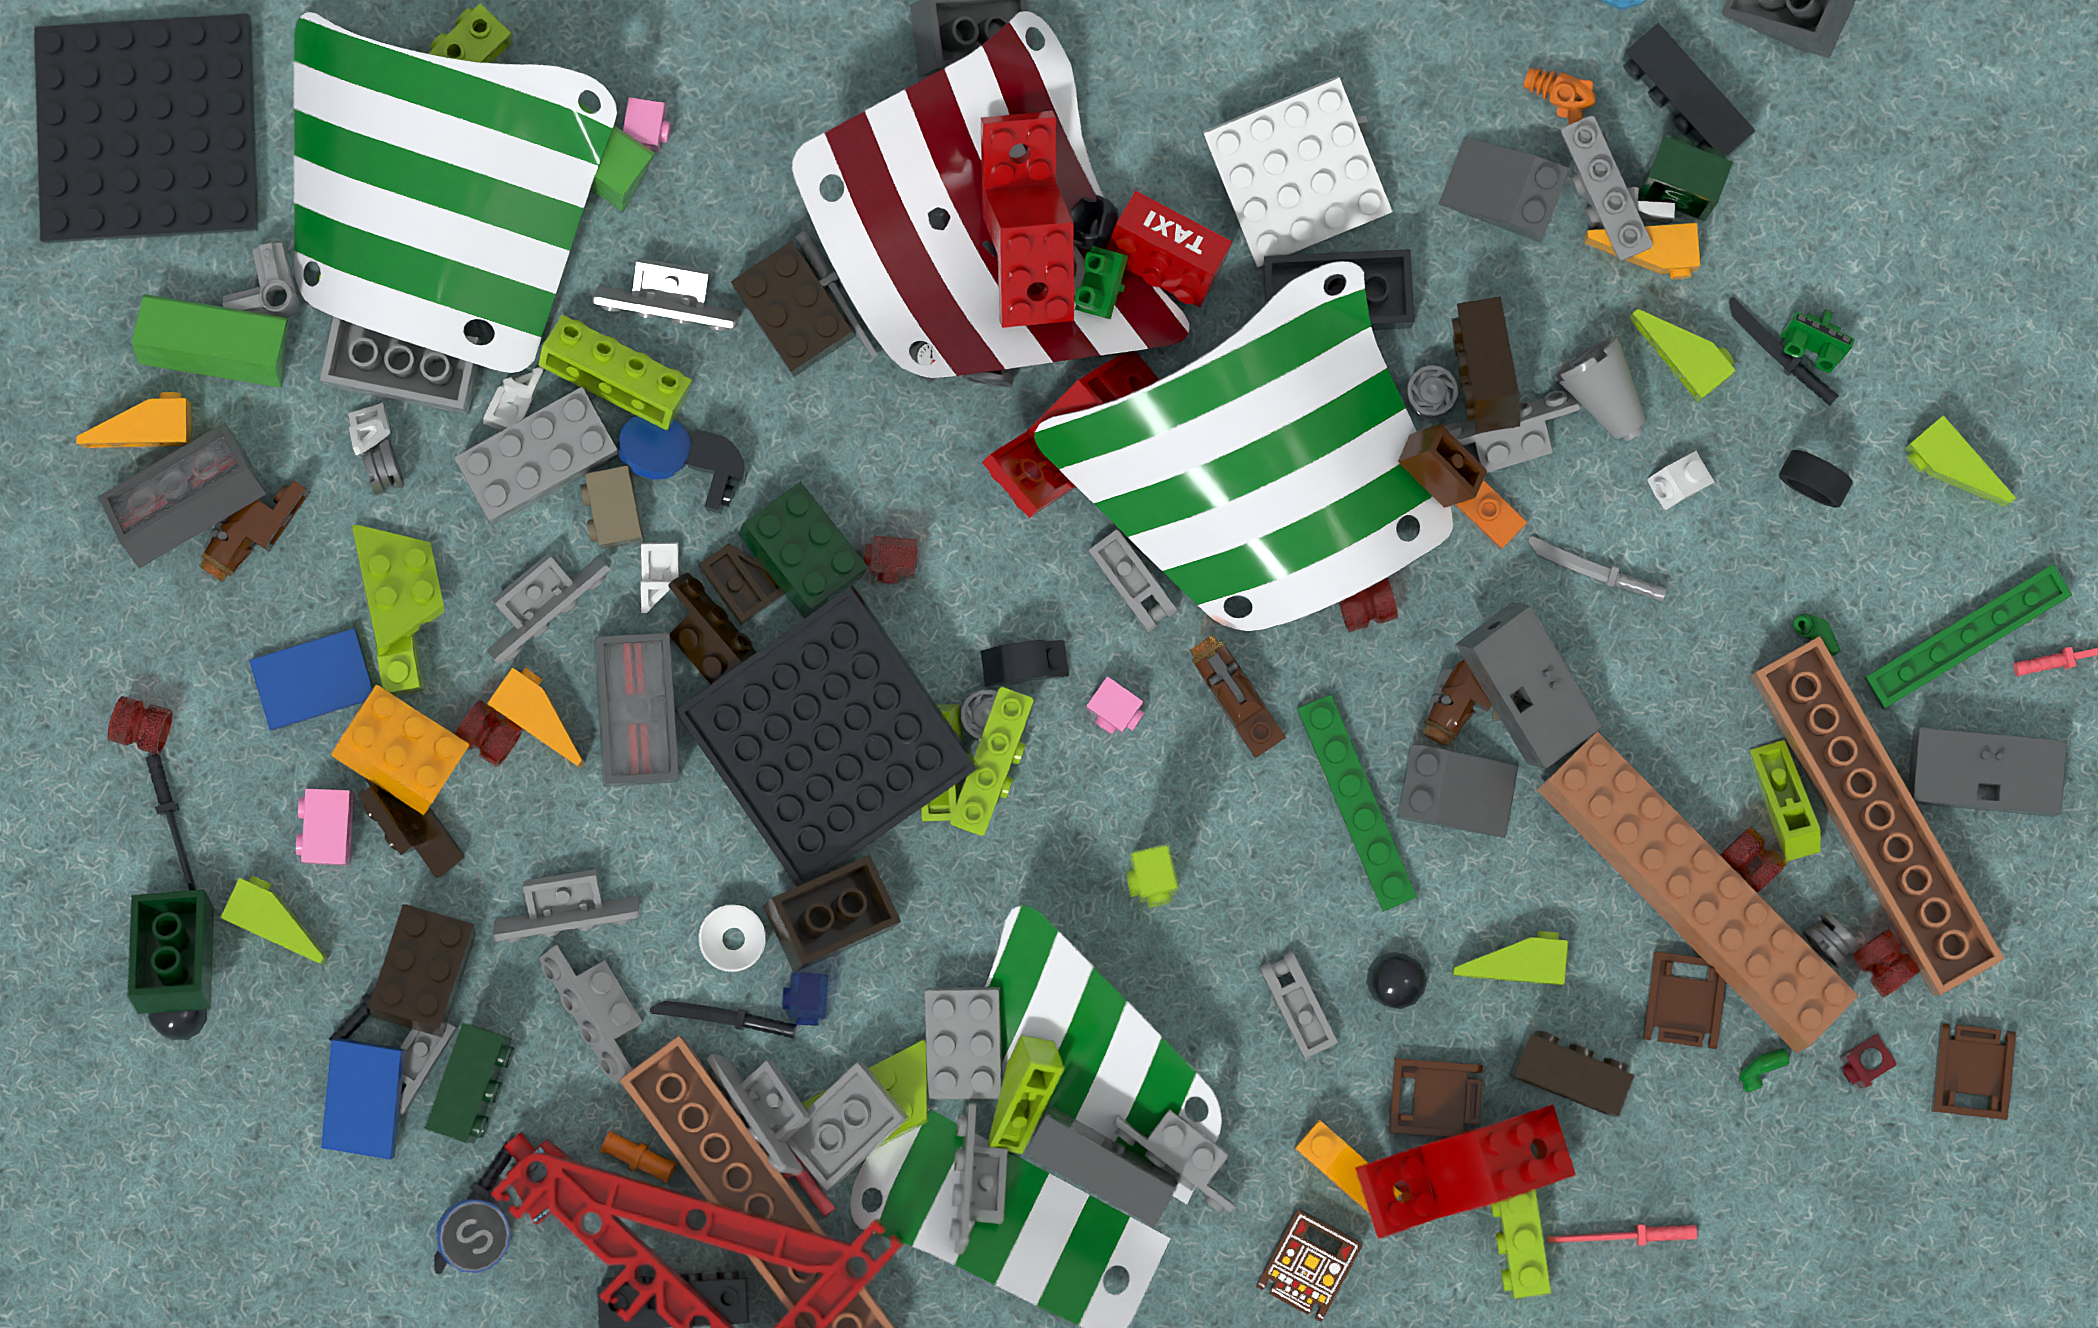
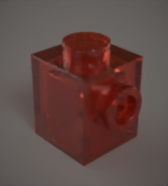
(891, 558)

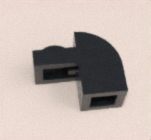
(721, 458)
(1024, 662)

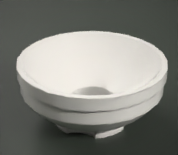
(712, 934)

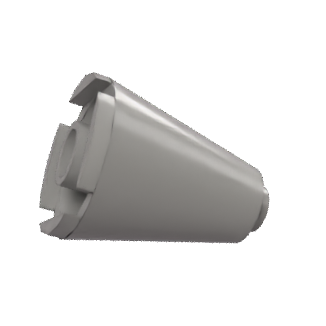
(1605, 388)

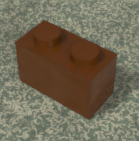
(1442, 465)

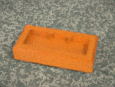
(1492, 515)

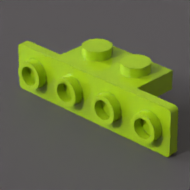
(994, 755)

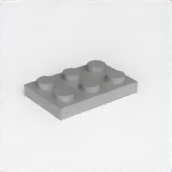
(963, 1042)
(846, 1126)

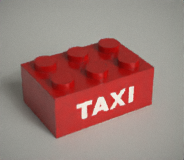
(1169, 249)

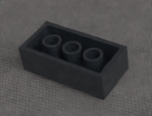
(1385, 280)

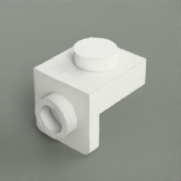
(1680, 480)

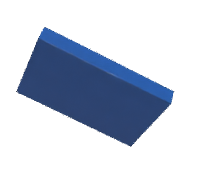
(312, 679)
(363, 1098)

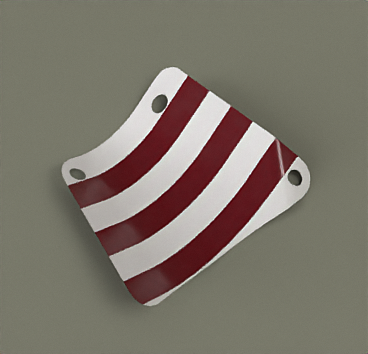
(944, 284)

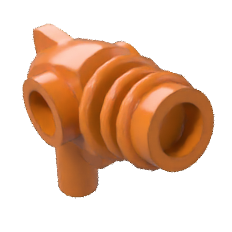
(1565, 91)

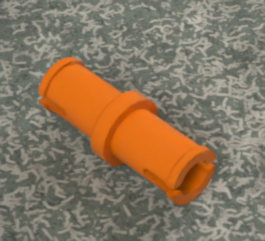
(638, 1157)

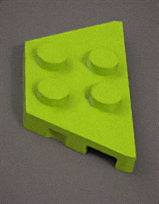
(397, 583)
(906, 1081)

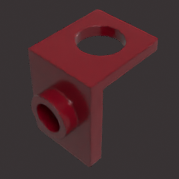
(1856, 1072)

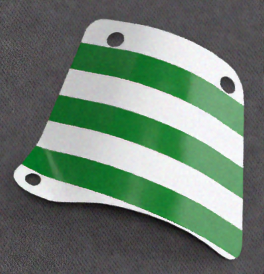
(438, 189)
(1263, 461)
(1052, 1234)

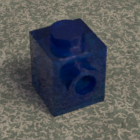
(807, 998)

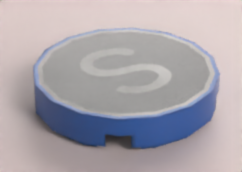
(472, 1235)

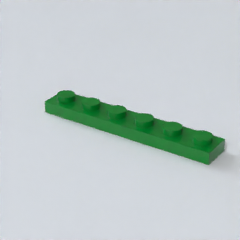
(1968, 636)
(1356, 803)

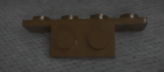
(707, 633)
(411, 830)

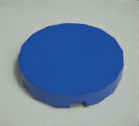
(653, 450)

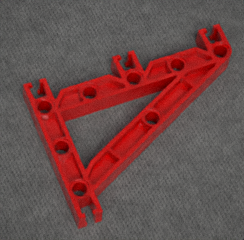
(581, 1188)

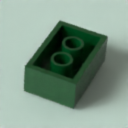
(1685, 176)
(802, 550)
(170, 951)
(470, 1084)

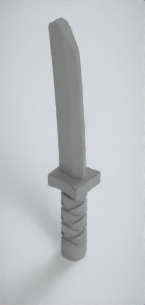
(828, 279)
(1597, 571)

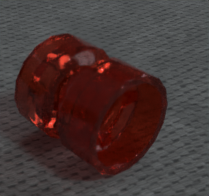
(1372, 603)
(135, 724)
(488, 733)
(1746, 848)
(1886, 963)

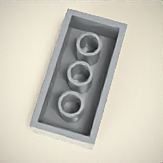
(396, 369)
(537, 456)

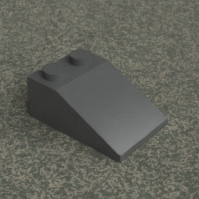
(1802, 24)
(955, 28)
(1504, 187)
(1457, 791)

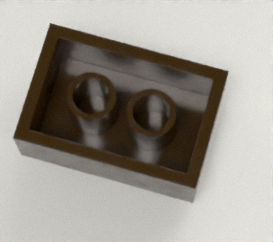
(792, 309)
(1486, 365)
(831, 913)
(422, 970)
(1572, 1073)

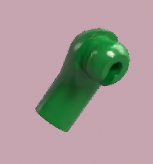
(1813, 627)
(1760, 1065)

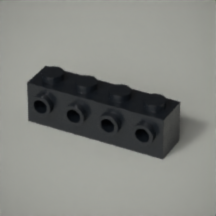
(1686, 92)
(726, 1294)

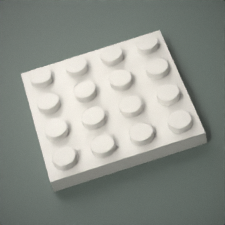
(1297, 171)

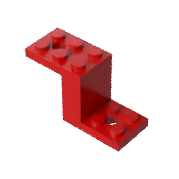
(1027, 219)
(1021, 456)
(1465, 1171)

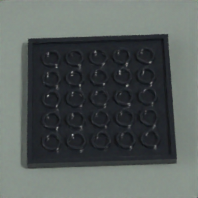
(145, 128)
(827, 738)

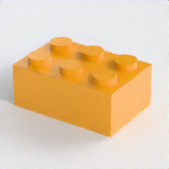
(399, 749)

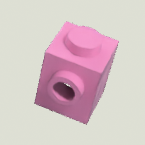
(647, 123)
(1115, 707)

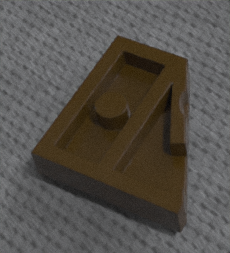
(740, 582)

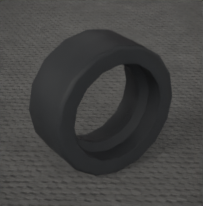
(1815, 478)

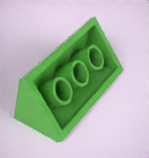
(620, 167)
(210, 340)

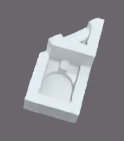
(1652, 211)
(516, 391)
(368, 427)
(659, 568)

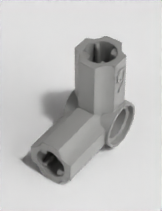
(273, 277)

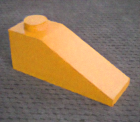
(1672, 250)
(148, 424)
(531, 708)
(1334, 1160)

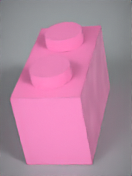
(325, 827)

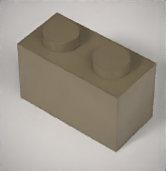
(613, 507)

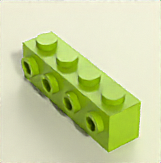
(474, 39)
(614, 372)
(1152, 876)
(1522, 1245)

